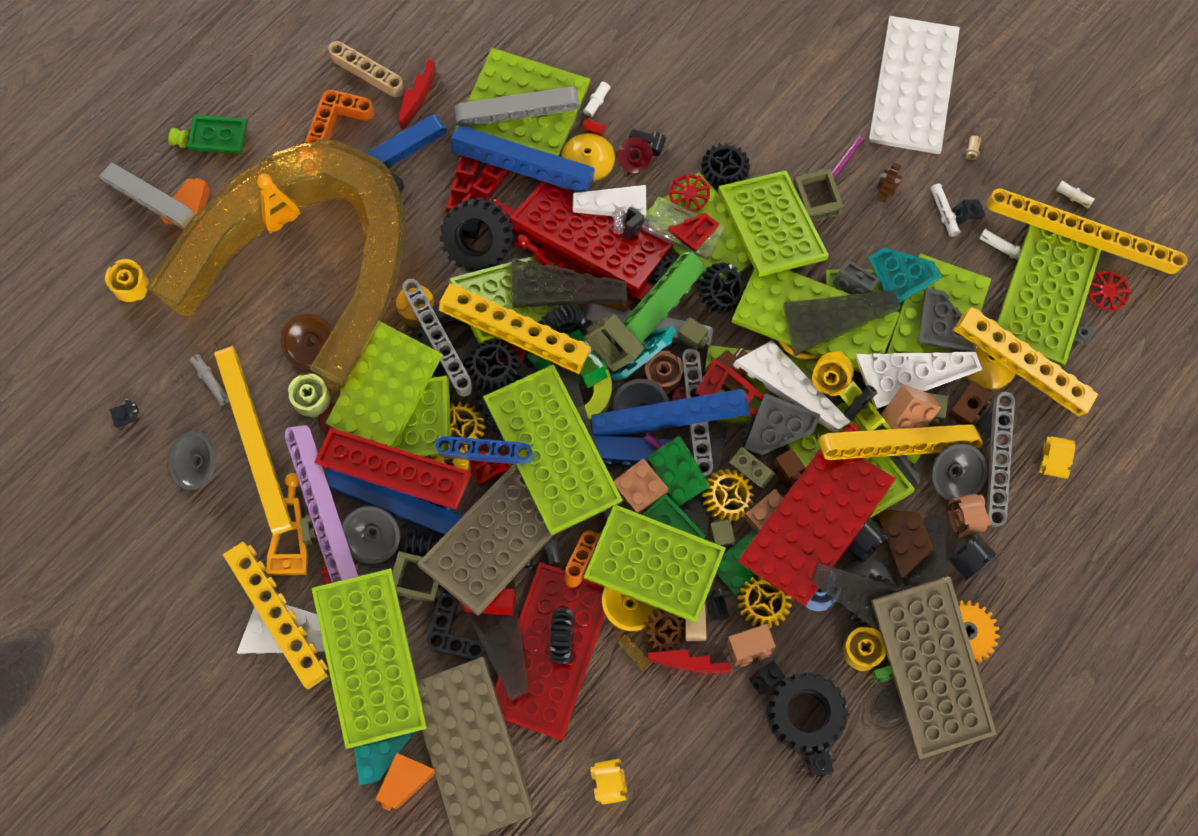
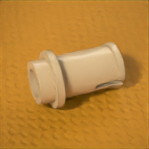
(973, 148)

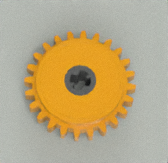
(980, 628)

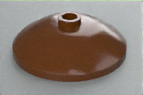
(297, 335)

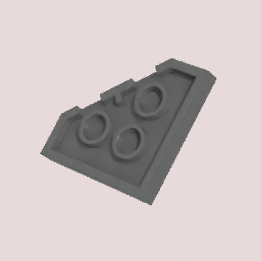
(938, 322)
(779, 424)

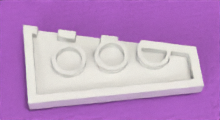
(608, 200)

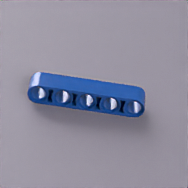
(409, 141)
(475, 446)

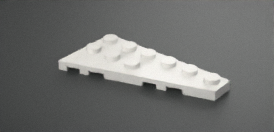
(915, 370)
(790, 383)
(260, 640)

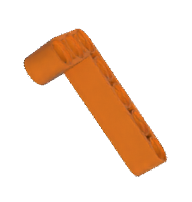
(336, 108)
(580, 566)

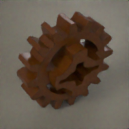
(889, 182)
(667, 637)

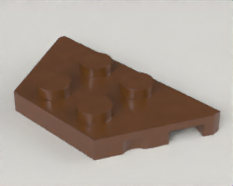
(906, 538)

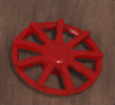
(689, 191)
(1109, 290)

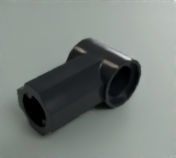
(655, 140)

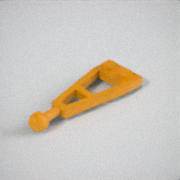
(288, 213)
(289, 563)

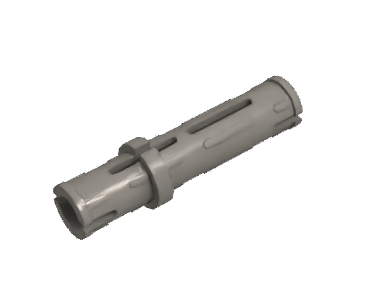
(205, 373)

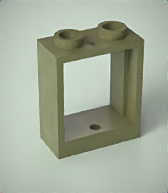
(823, 211)
(606, 349)
(753, 468)
(398, 574)

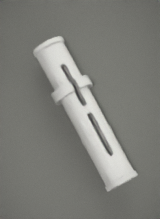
(948, 216)
(1001, 244)

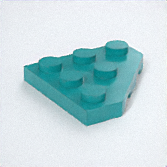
(903, 272)
(652, 345)
(376, 758)

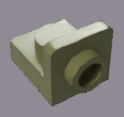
(307, 531)

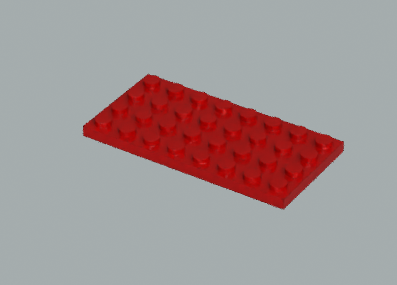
(589, 237)
(815, 523)
(553, 685)

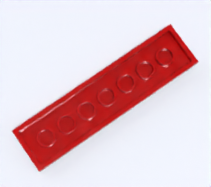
(393, 468)

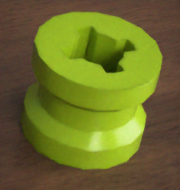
(178, 137)

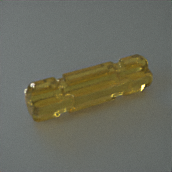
(634, 652)

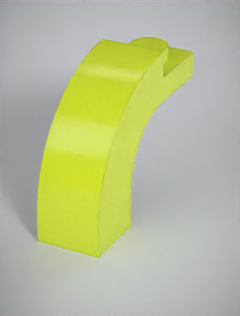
(601, 397)
(870, 416)

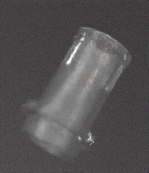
(619, 220)

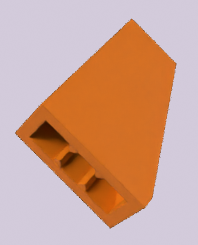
(192, 194)
(402, 781)

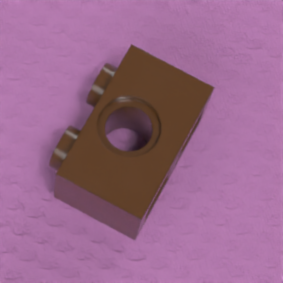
(974, 394)
(788, 468)

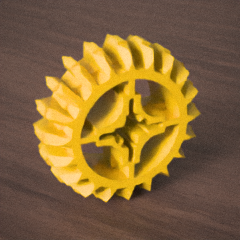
(466, 424)
(740, 502)
(760, 593)

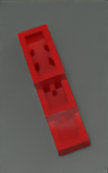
(414, 98)
(465, 178)
(488, 183)
(680, 660)

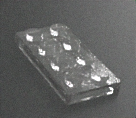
(667, 213)

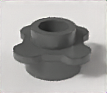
(1083, 338)

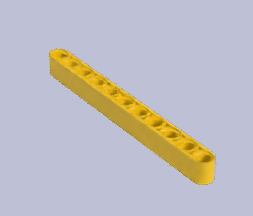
(1094, 229)
(253, 441)

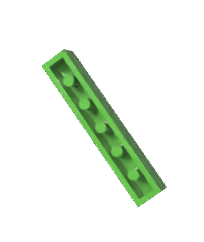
(664, 296)

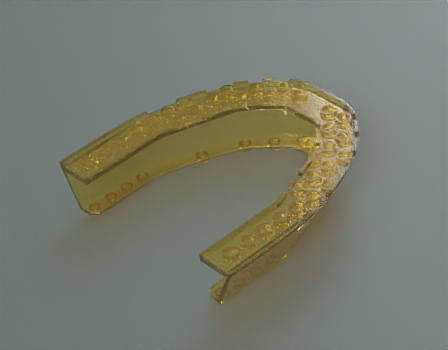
(308, 176)

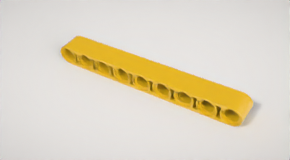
(896, 441)

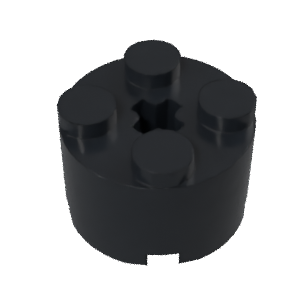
(867, 541)
(972, 557)

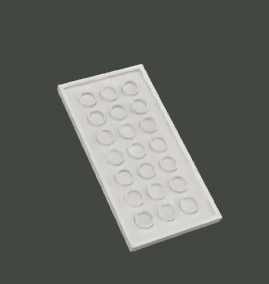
(914, 85)

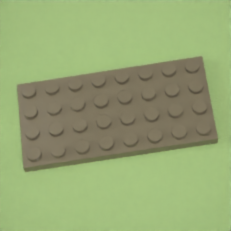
(488, 544)
(933, 667)
(472, 750)

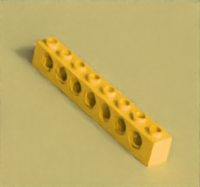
(521, 336)
(1077, 404)
(308, 676)

